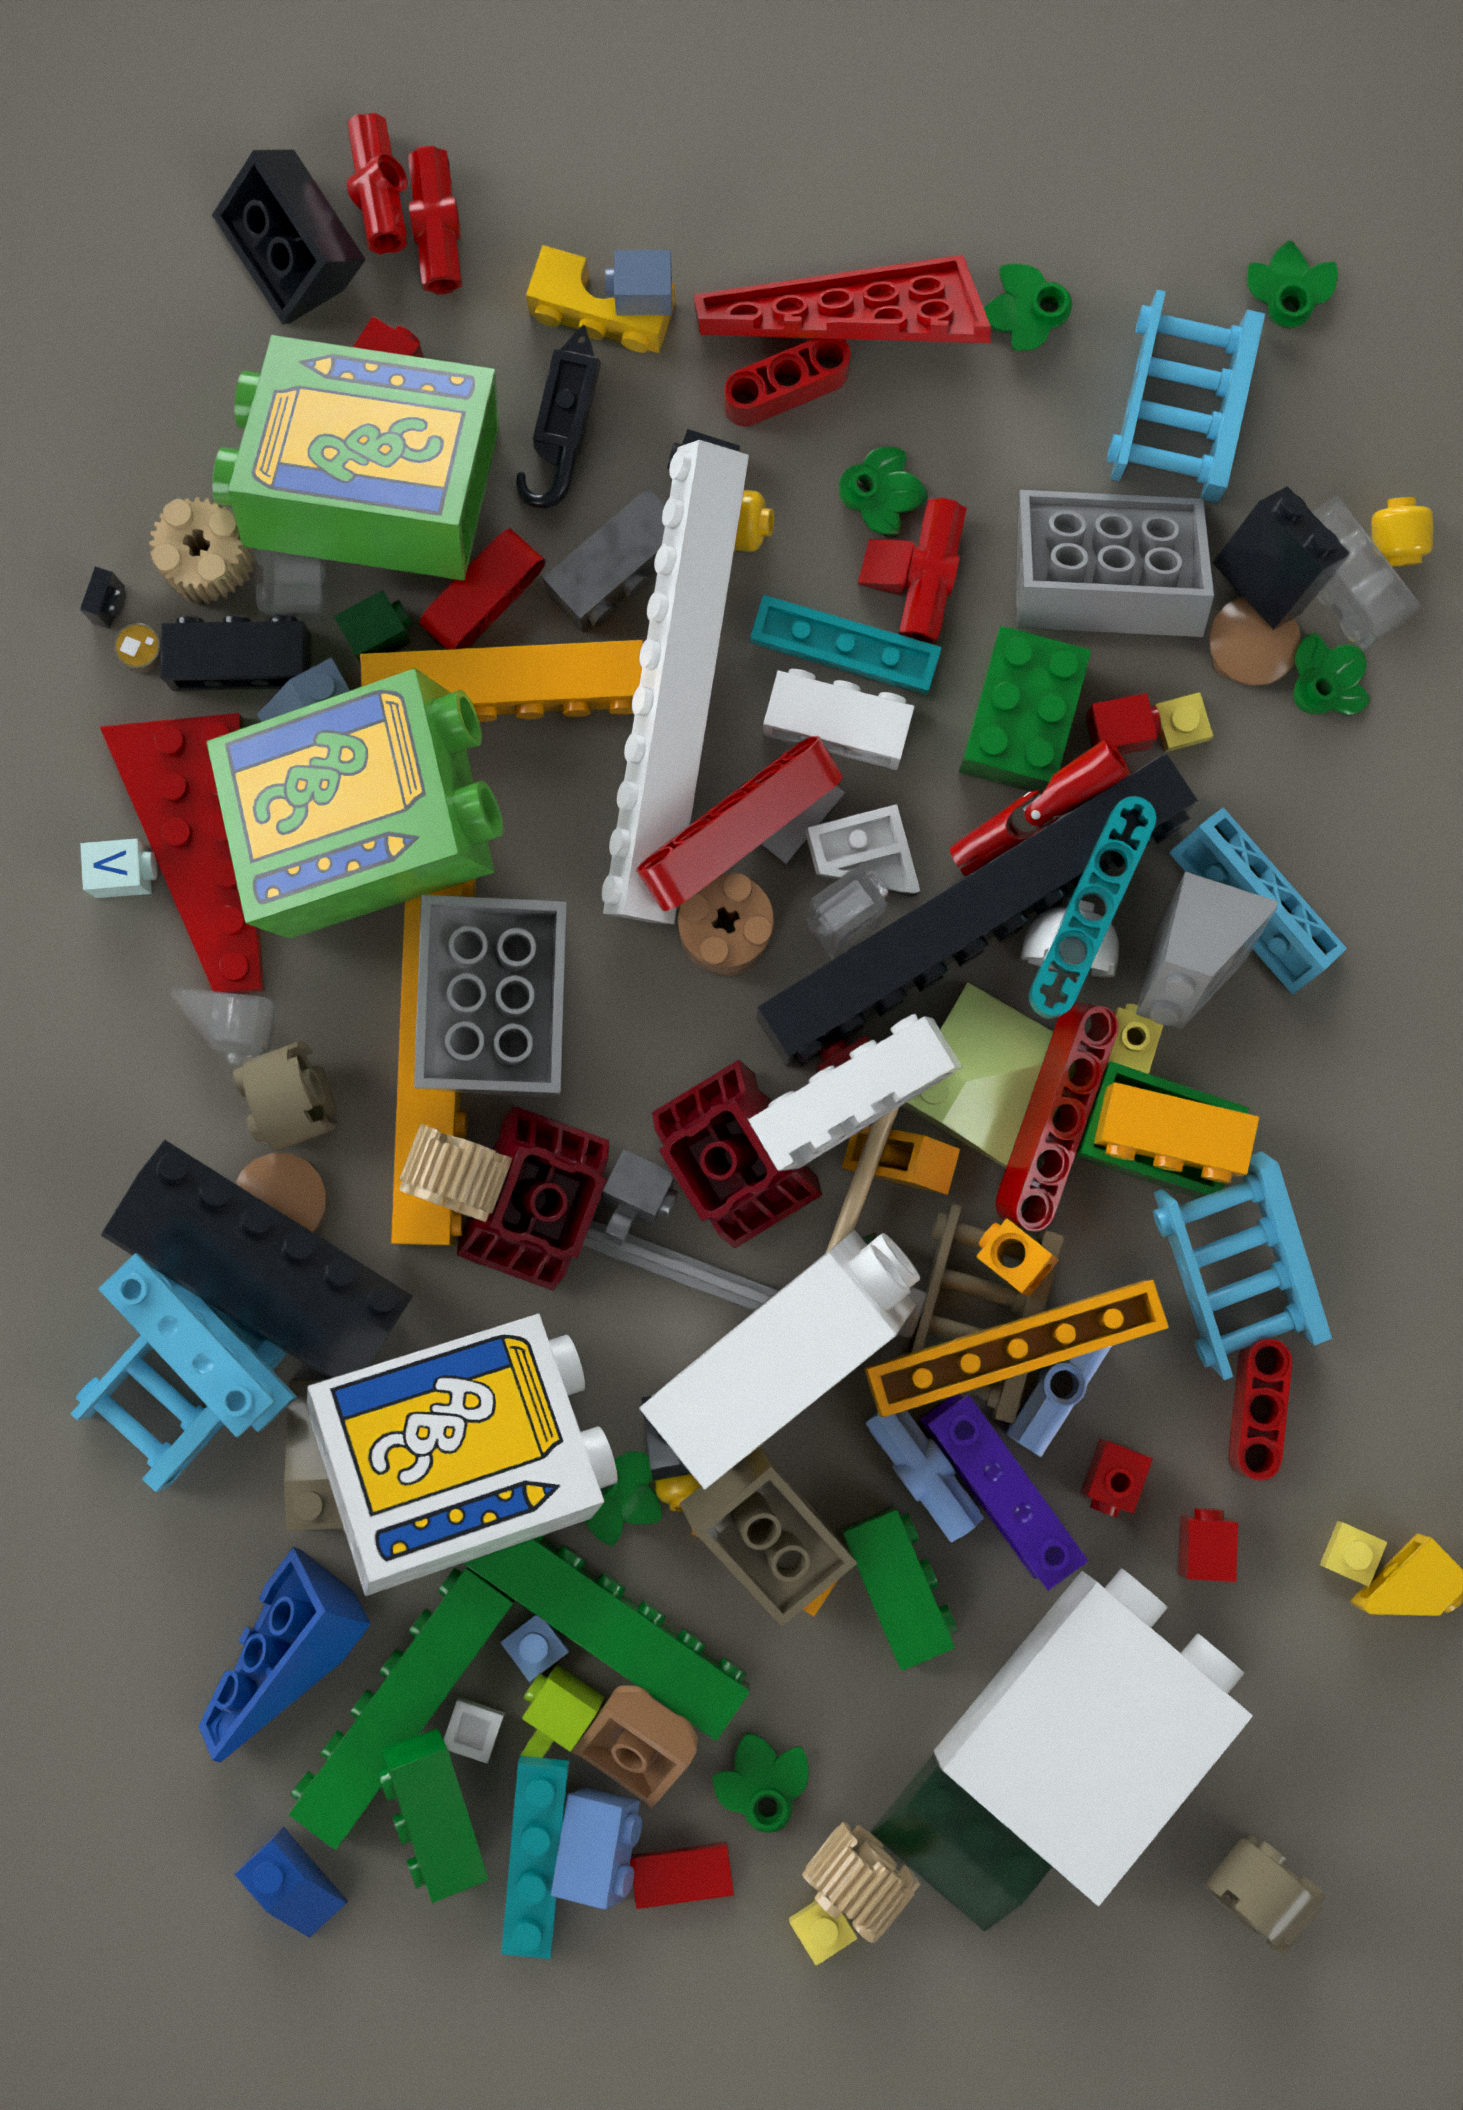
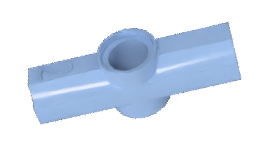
(1043, 1411)
(925, 1473)

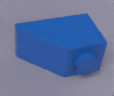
(290, 1884)

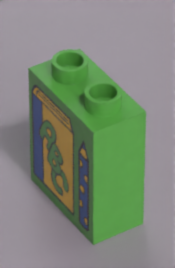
(361, 456)
(354, 804)

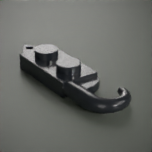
(563, 416)

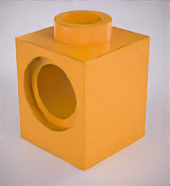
(1031, 1271)

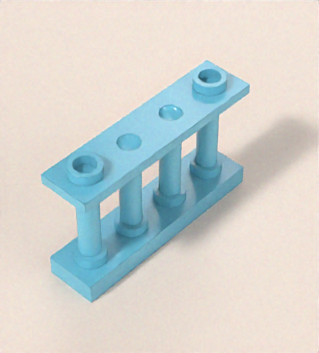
(1220, 426)
(1290, 1271)
(199, 1346)
(198, 1423)

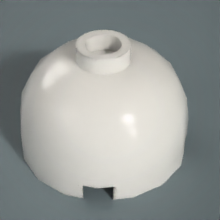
(1072, 951)

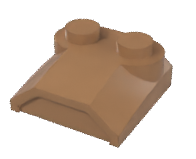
(639, 1743)

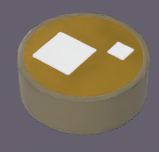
(138, 647)

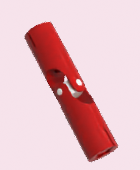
(1066, 791)

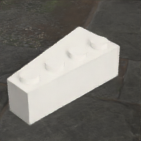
(855, 1093)

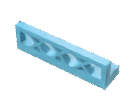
(1287, 939)

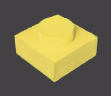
(1184, 722)
(1353, 1553)
(821, 1932)

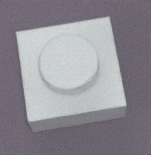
(473, 1730)

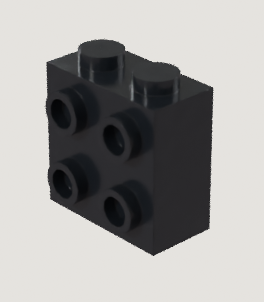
(1281, 557)

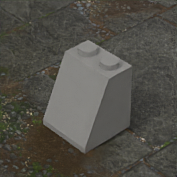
(1199, 947)

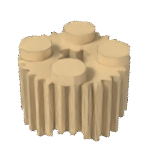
(184, 532)
(454, 1169)
(860, 1881)

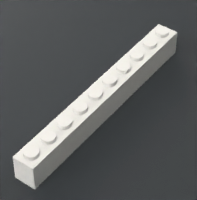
(676, 669)

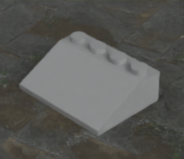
(1112, 563)
(490, 996)

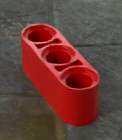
(774, 398)
(488, 590)
(1270, 1431)

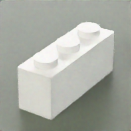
(842, 716)

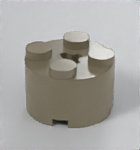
(286, 1096)
(1265, 1895)

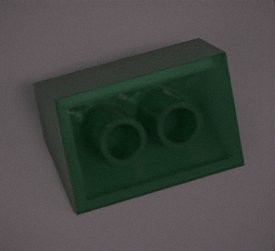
(960, 1847)

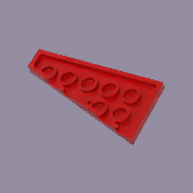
(893, 302)
(180, 811)

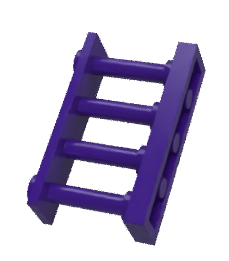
(1003, 1490)

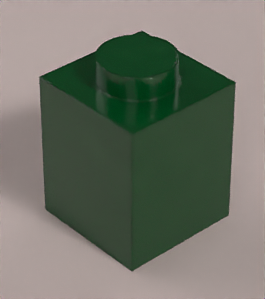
(375, 625)

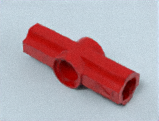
(377, 183)
(435, 220)
(932, 570)

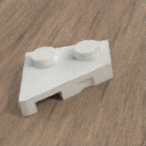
(868, 840)

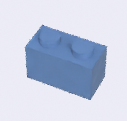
(596, 1848)

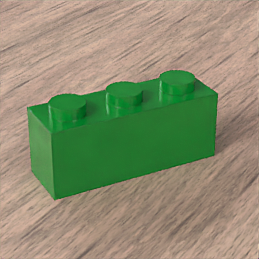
(900, 1587)
(432, 1816)

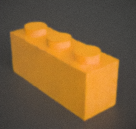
(1176, 1132)

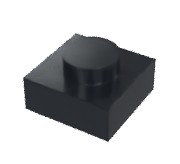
(103, 598)

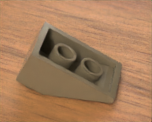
(306, 1483)
(768, 1535)

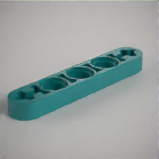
(1109, 889)

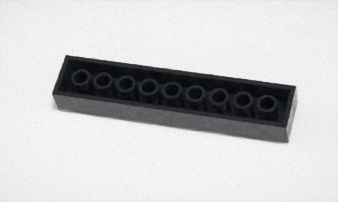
(964, 918)

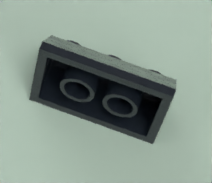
(287, 234)

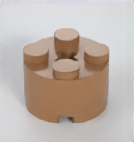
(713, 948)

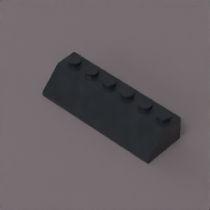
(255, 1264)

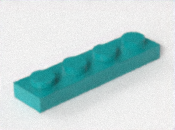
(845, 645)
(533, 1857)

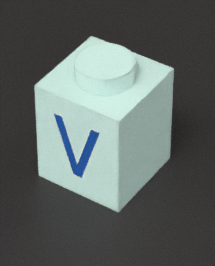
(117, 868)

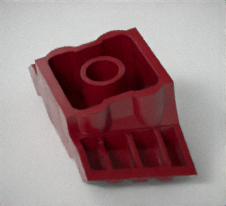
(723, 1160)
(542, 1202)

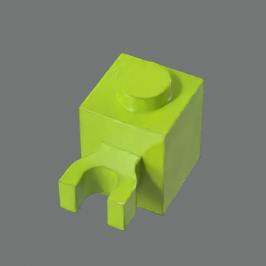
(559, 1711)

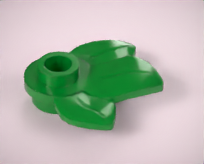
(1291, 281)
(1020, 306)
(889, 489)
(1333, 673)
(627, 1500)
(760, 1776)

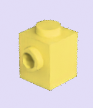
(1135, 1039)

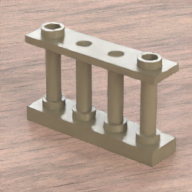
(1005, 1394)

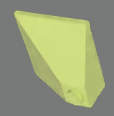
(1000, 1068)

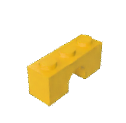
(560, 297)

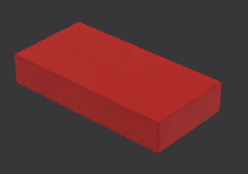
(682, 1875)

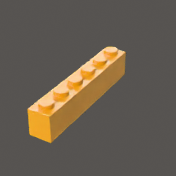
(526, 677)
(1016, 1347)

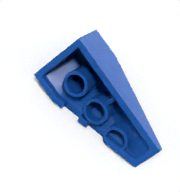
(297, 1640)

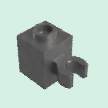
(637, 1192)

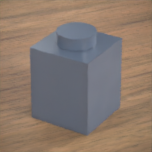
(640, 282)

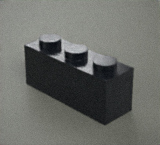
(233, 653)

